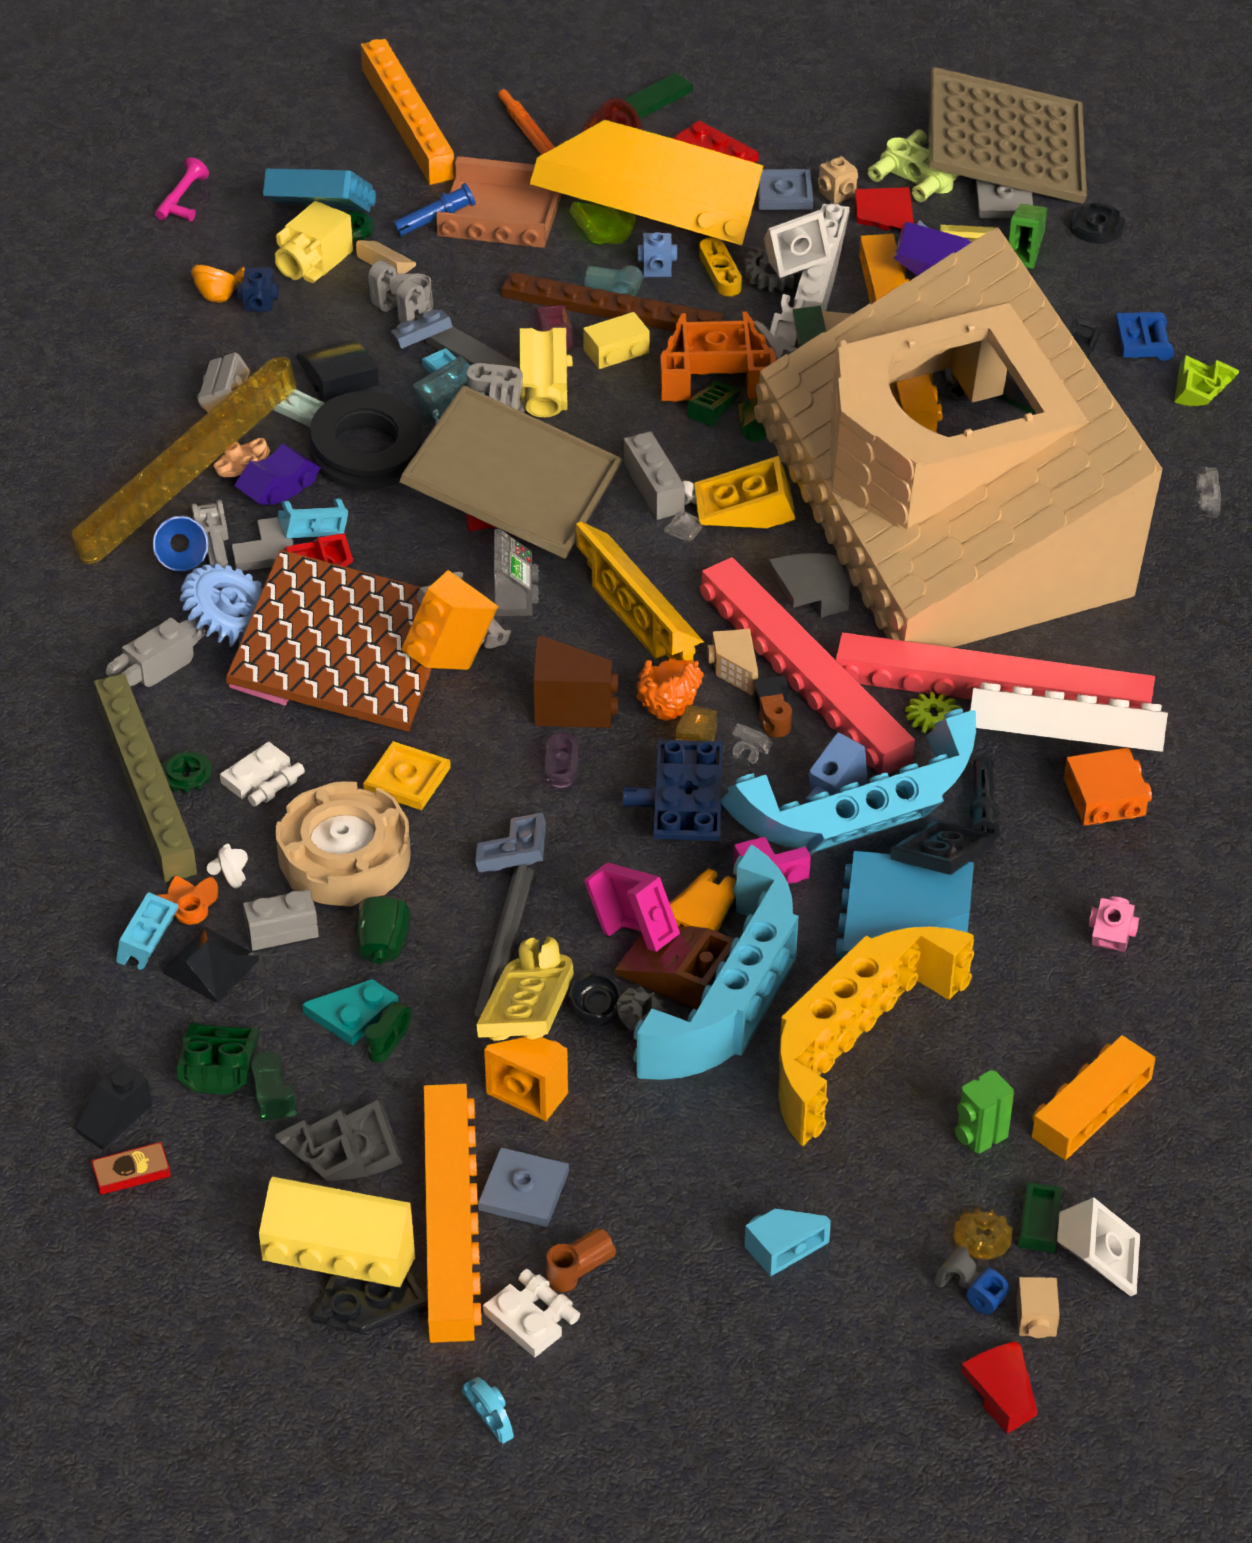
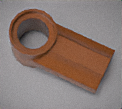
(569, 1262)

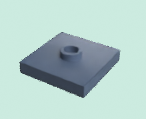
(785, 189)
(523, 1187)

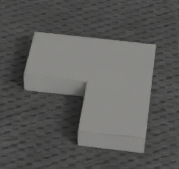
(262, 552)

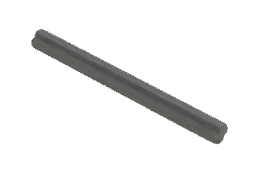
(506, 933)

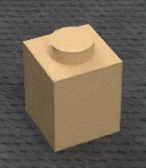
(1037, 1307)

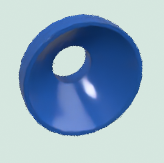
(194, 552)

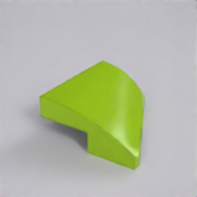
(1201, 383)

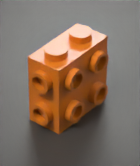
(1107, 786)

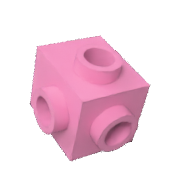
(1113, 923)

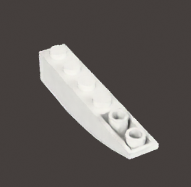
(818, 280)

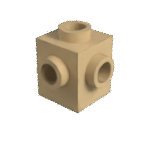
(837, 180)

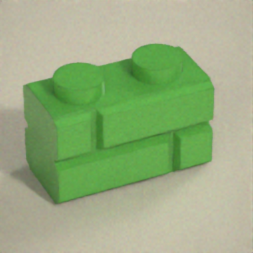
(984, 1112)

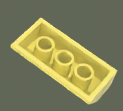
(337, 1232)

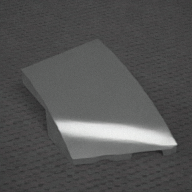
(813, 580)
(345, 1145)

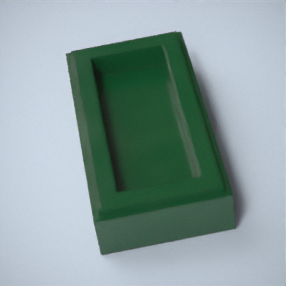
(1040, 1217)

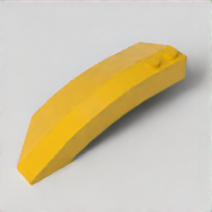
(654, 179)

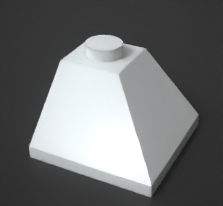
(797, 244)
(1101, 1242)

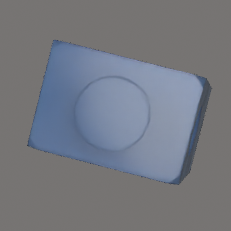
(838, 766)

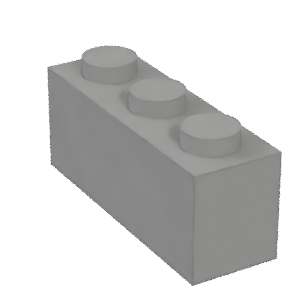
(654, 475)

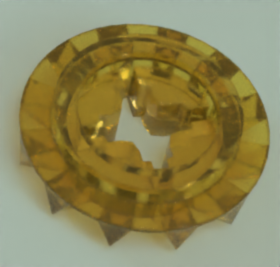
(983, 1246)

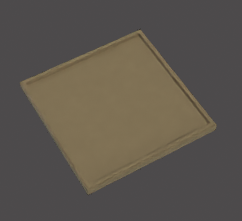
(511, 471)

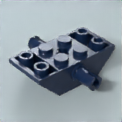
(685, 791)

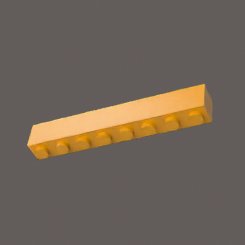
(408, 111)
(449, 1214)

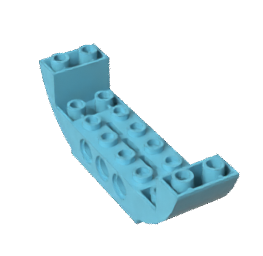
(857, 808)
(741, 987)

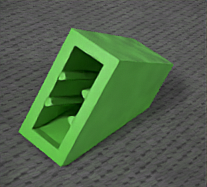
(1027, 232)

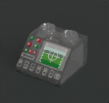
(514, 577)

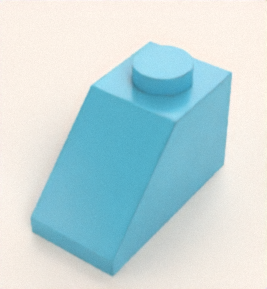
(785, 1237)

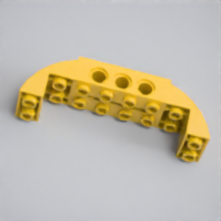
(851, 1001)

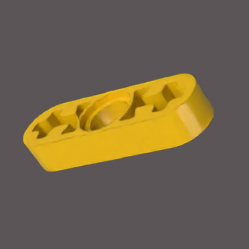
(721, 258)

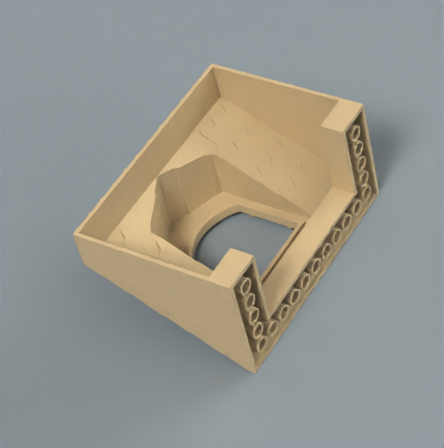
(978, 524)

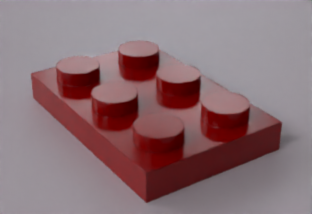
(712, 139)

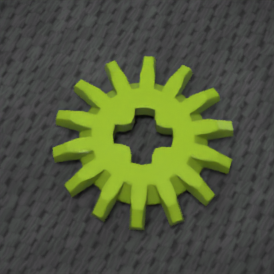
(920, 710)

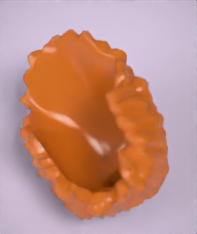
(668, 687)

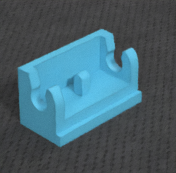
(313, 522)
(145, 929)

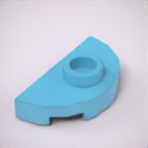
(489, 1405)

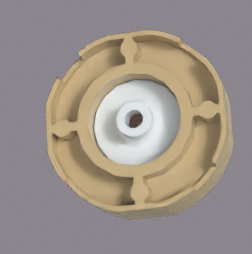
(343, 843)

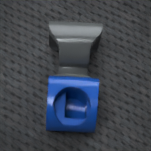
(985, 1288)

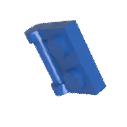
(1135, 336)

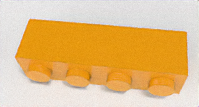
(1092, 1097)

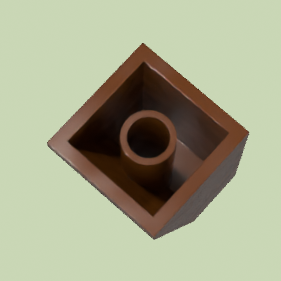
(573, 687)

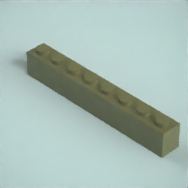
(145, 778)

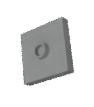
(999, 201)

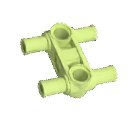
(911, 162)

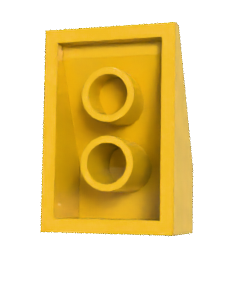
(746, 497)

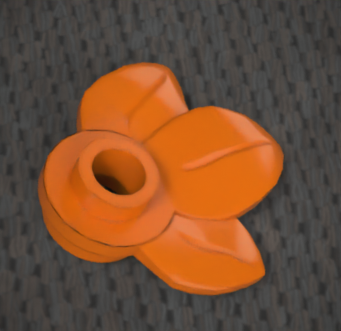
(192, 899)

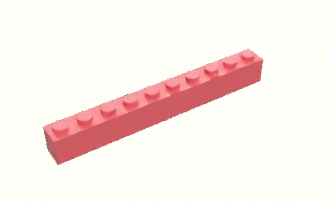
(807, 666)
(958, 671)

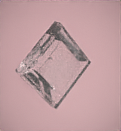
(684, 526)

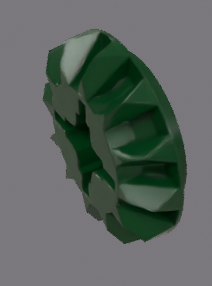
(364, 226)
(197, 764)

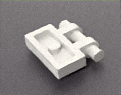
(256, 769)
(523, 1320)

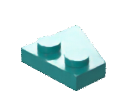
(350, 1009)

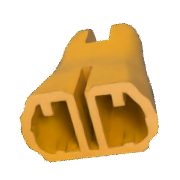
(704, 902)

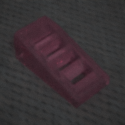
(556, 317)

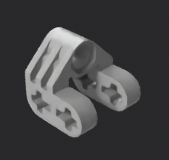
(407, 291)
(495, 382)

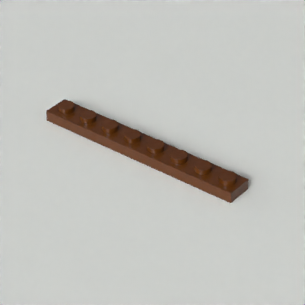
(600, 302)

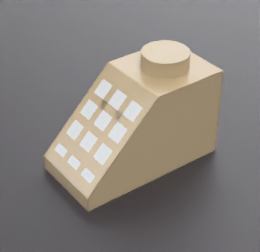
(734, 658)

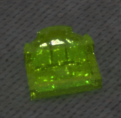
(603, 223)

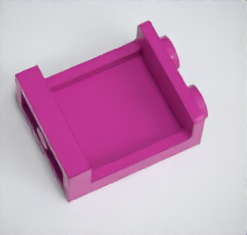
(632, 901)

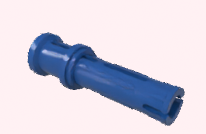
(447, 203)

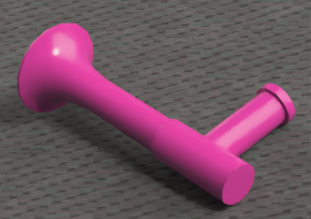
(194, 170)

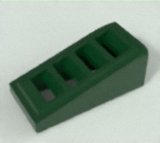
(712, 402)

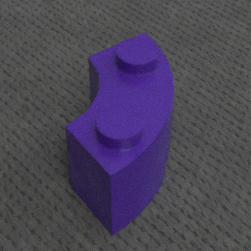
(278, 476)

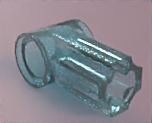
(622, 281)

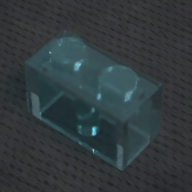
(441, 387)

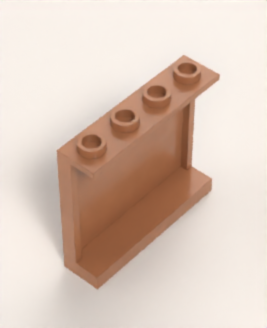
(505, 207)

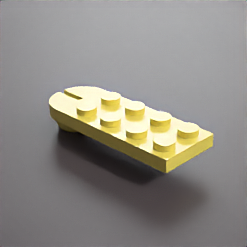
(527, 993)

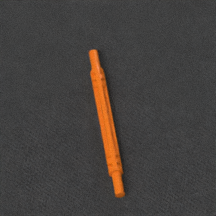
(526, 123)

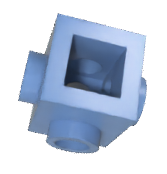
(657, 254)

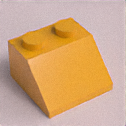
(528, 1074)

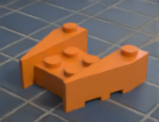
(710, 349)

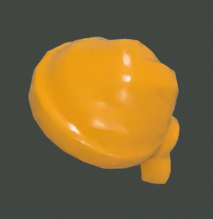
(214, 283)

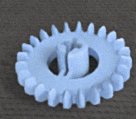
(221, 608)

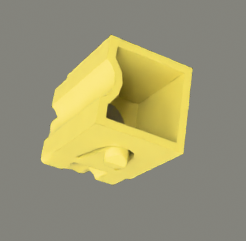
(314, 242)
(544, 371)

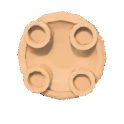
(238, 456)

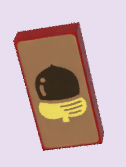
(131, 1168)

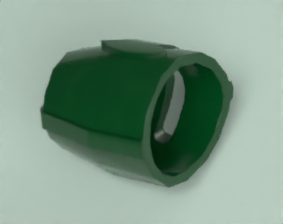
(382, 928)

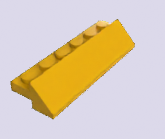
(635, 597)

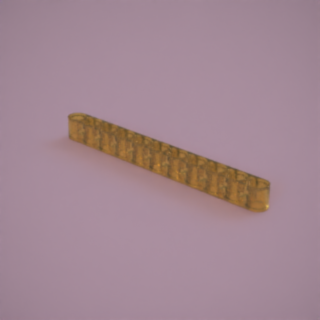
(183, 460)

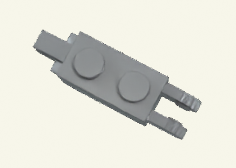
(157, 652)

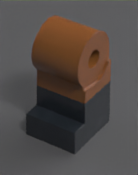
(772, 705)

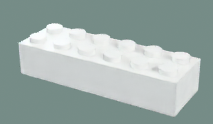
(1068, 718)

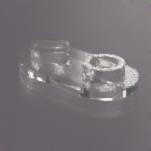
(1211, 496)

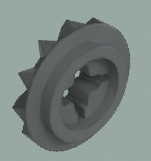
(630, 1005)

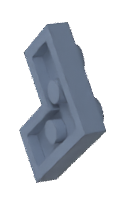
(522, 846)

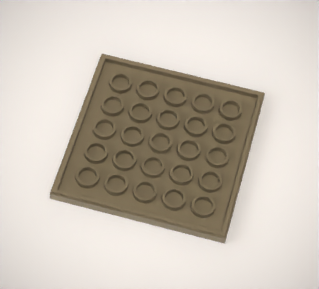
(1006, 135)

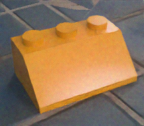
(449, 625)

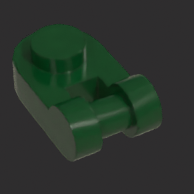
(388, 1032)

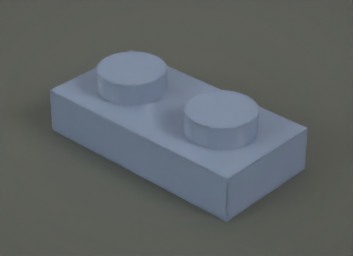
(420, 329)

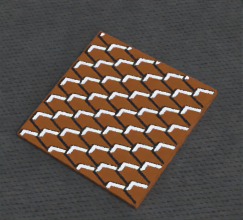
(333, 642)

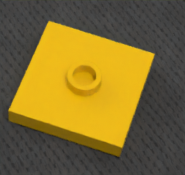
(408, 774)

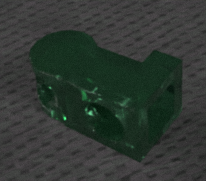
(272, 1098)

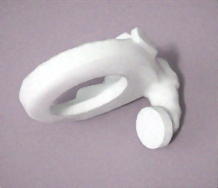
(231, 863)

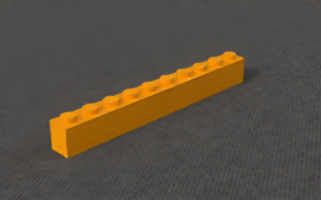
(882, 275)

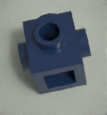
(258, 289)

